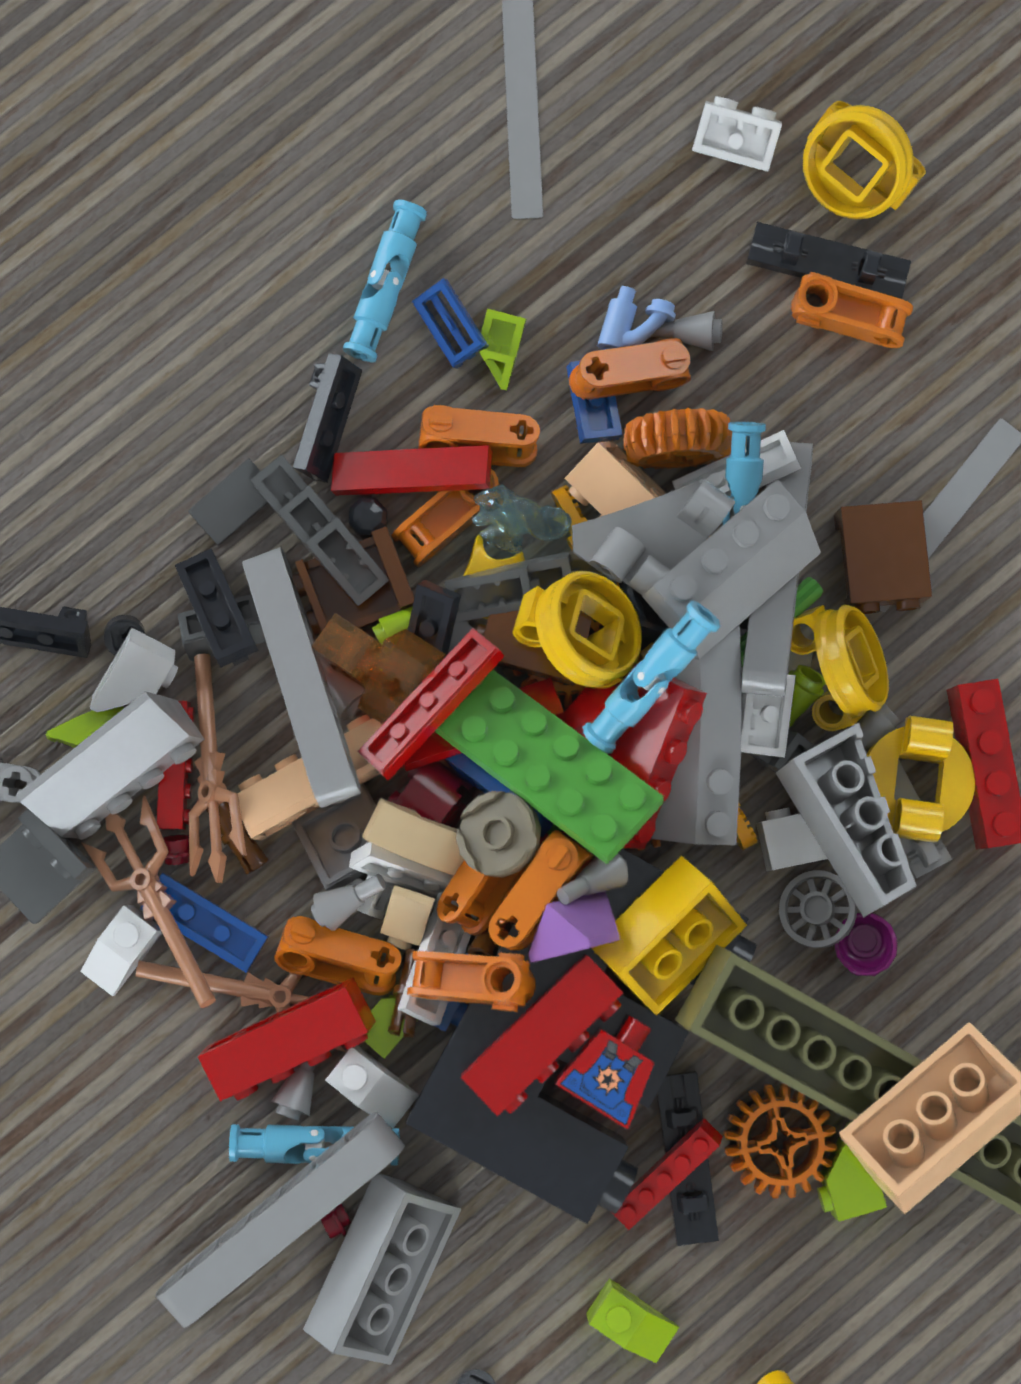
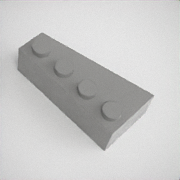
(849, 818)

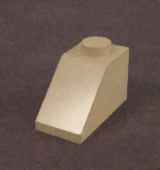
(407, 917)

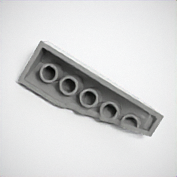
(707, 780)

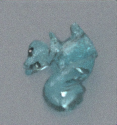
(513, 516)

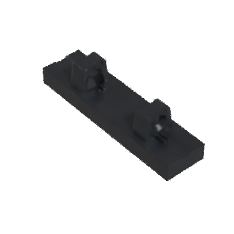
(802, 253)
(679, 1113)

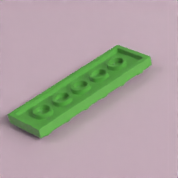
(550, 766)

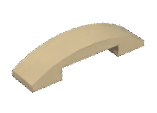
(414, 837)

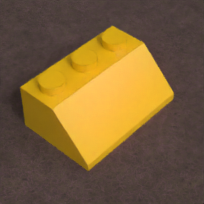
(670, 934)

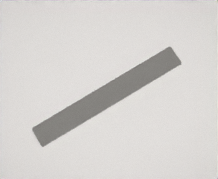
(522, 109)
(968, 484)

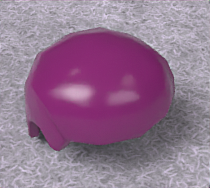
(868, 946)

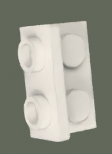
(737, 134)
(766, 721)

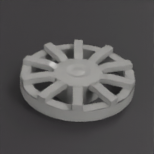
(817, 909)

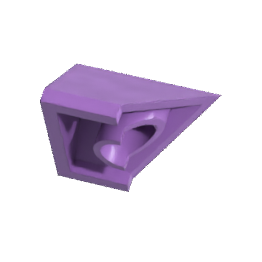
(574, 927)

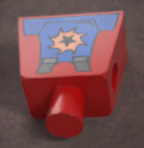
(610, 1072)

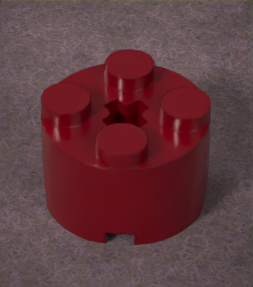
(435, 793)

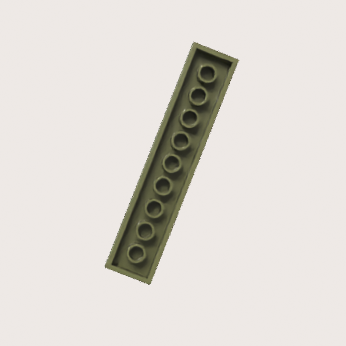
(824, 1056)

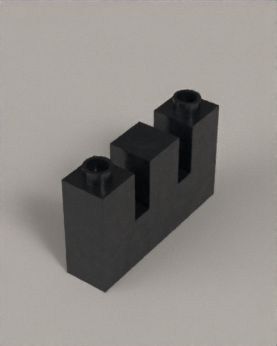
(543, 1141)

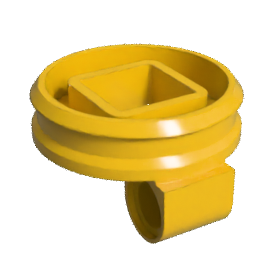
(880, 137)
(550, 619)
(848, 660)
(927, 742)

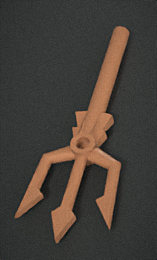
(211, 788)
(152, 896)
(250, 990)

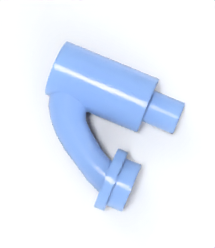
(620, 316)

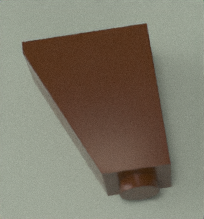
(523, 657)

